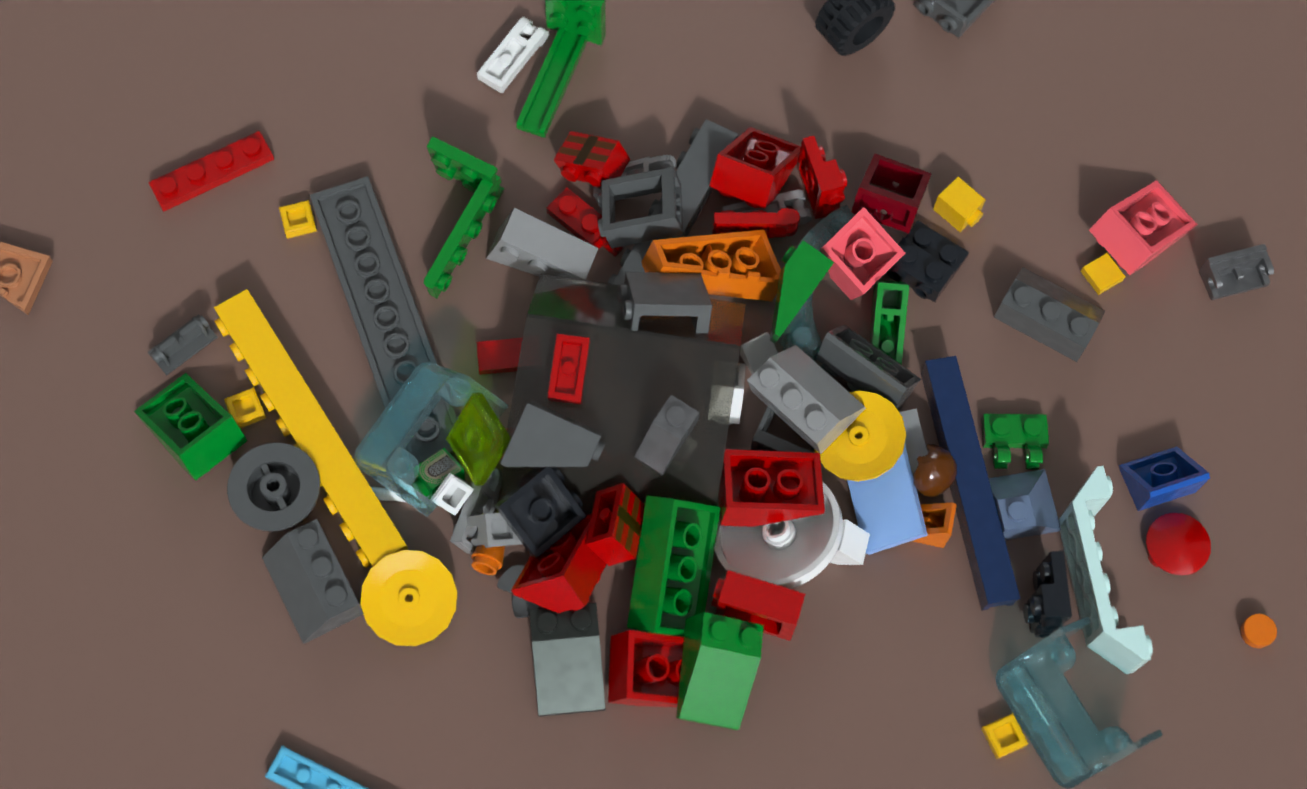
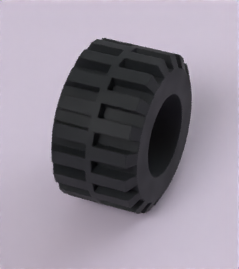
(853, 23)

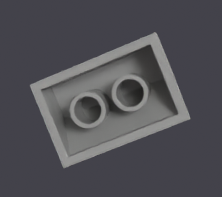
(805, 397)

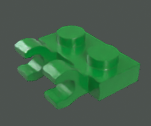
(1015, 431)

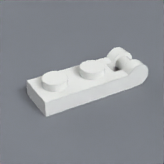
(512, 55)

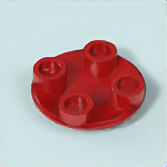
(1178, 544)

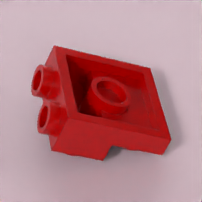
(820, 178)

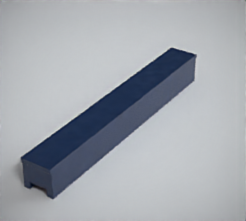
(971, 487)

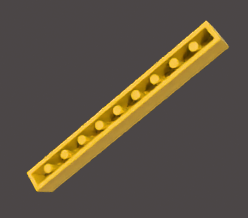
(309, 427)

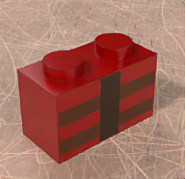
(591, 158)
(615, 524)

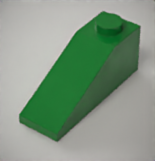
(797, 281)
(889, 317)

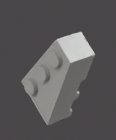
(540, 248)

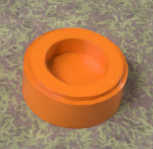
(1258, 631)

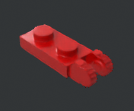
(774, 224)

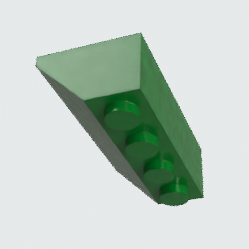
(672, 565)

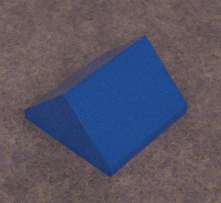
(1162, 477)

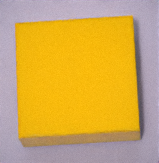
(297, 219)
(1102, 273)
(245, 407)
(1004, 736)

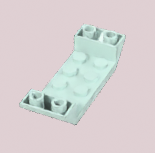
(1123, 647)

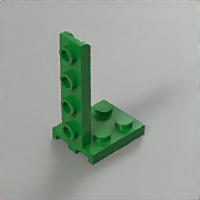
(576, 25)
(484, 183)

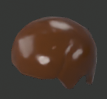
(935, 471)

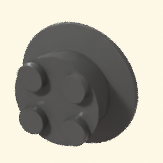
(273, 486)

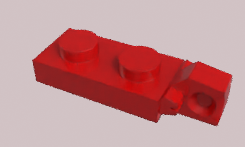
(579, 219)

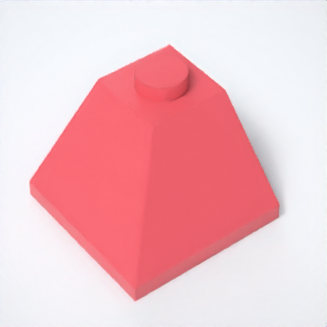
(860, 254)

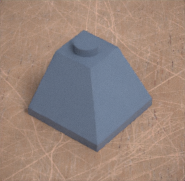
(1025, 504)

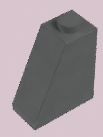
(551, 440)

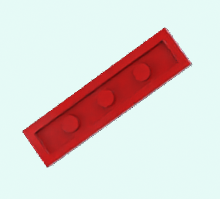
(211, 171)

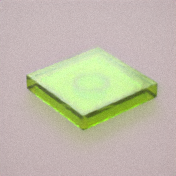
(478, 439)

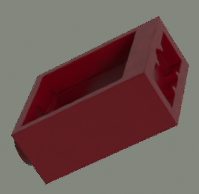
(900, 209)

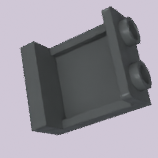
(953, 15)
(665, 296)

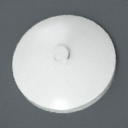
(783, 551)

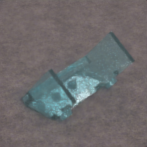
(383, 448)
(1055, 716)

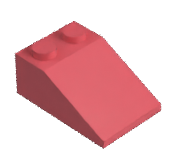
(1142, 227)

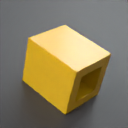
(959, 205)

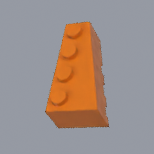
(729, 262)

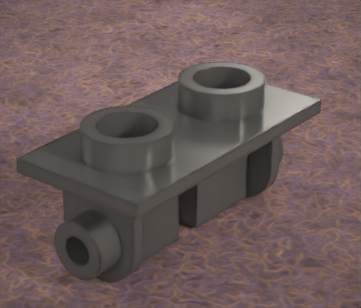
(182, 344)

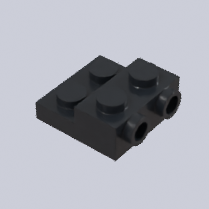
(928, 261)
(541, 509)
(1050, 603)

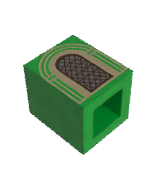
(435, 470)

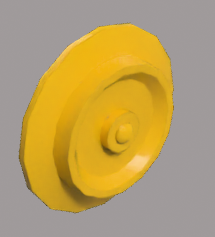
(869, 443)
(408, 598)

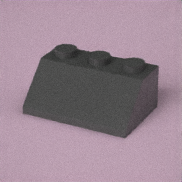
(1049, 314)
(865, 366)
(311, 582)

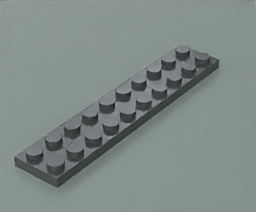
(380, 301)

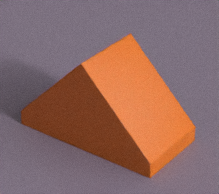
(938, 522)

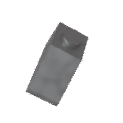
(667, 434)

